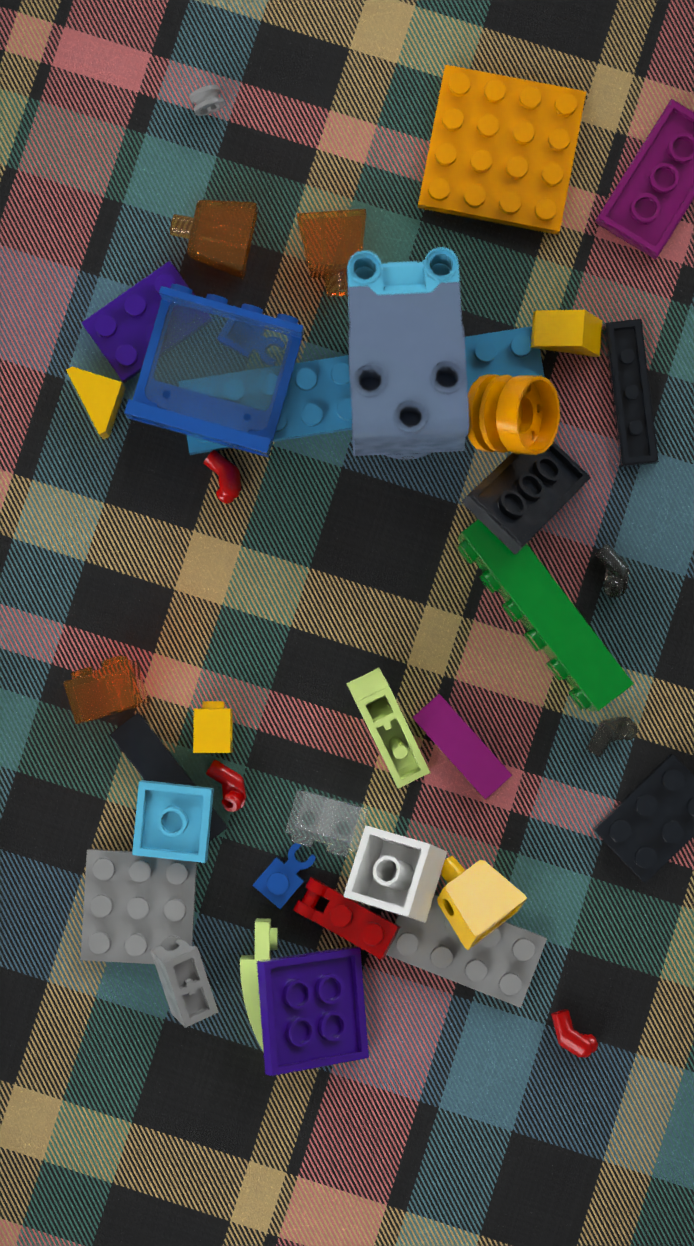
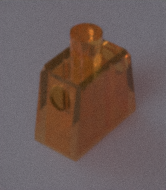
(219, 233)
(330, 242)

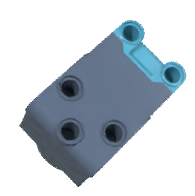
(406, 356)

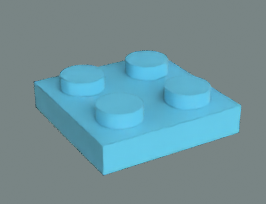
(173, 821)

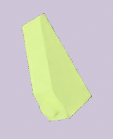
(388, 727)

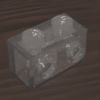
(327, 822)

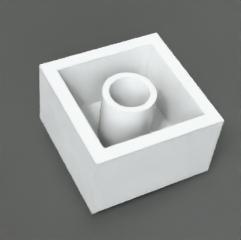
(395, 873)

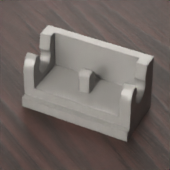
(185, 983)

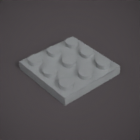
(135, 905)

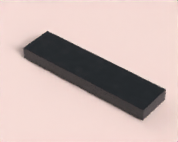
(631, 393)
(155, 760)

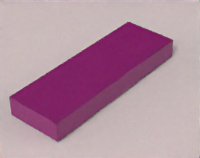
(462, 746)

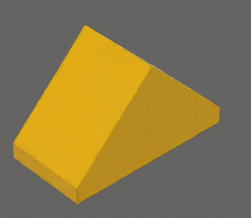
(567, 332)
(100, 397)

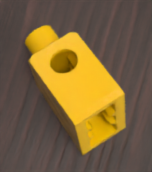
(477, 900)

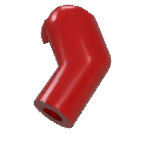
(232, 785)
(571, 1040)

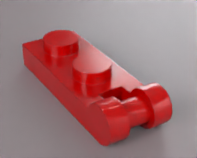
(348, 919)

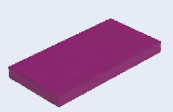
(655, 185)

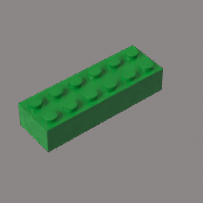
(548, 616)

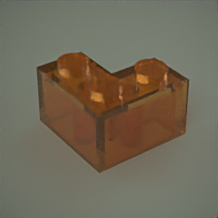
(106, 690)

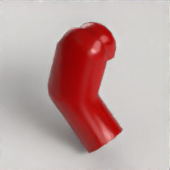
(228, 476)

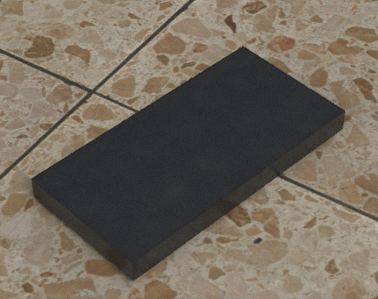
(525, 494)

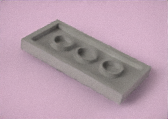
(495, 966)

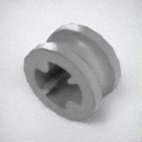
(207, 100)

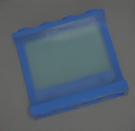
(216, 370)

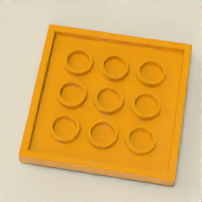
(502, 149)

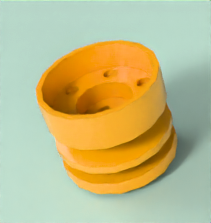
(513, 414)

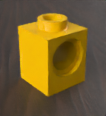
(213, 728)

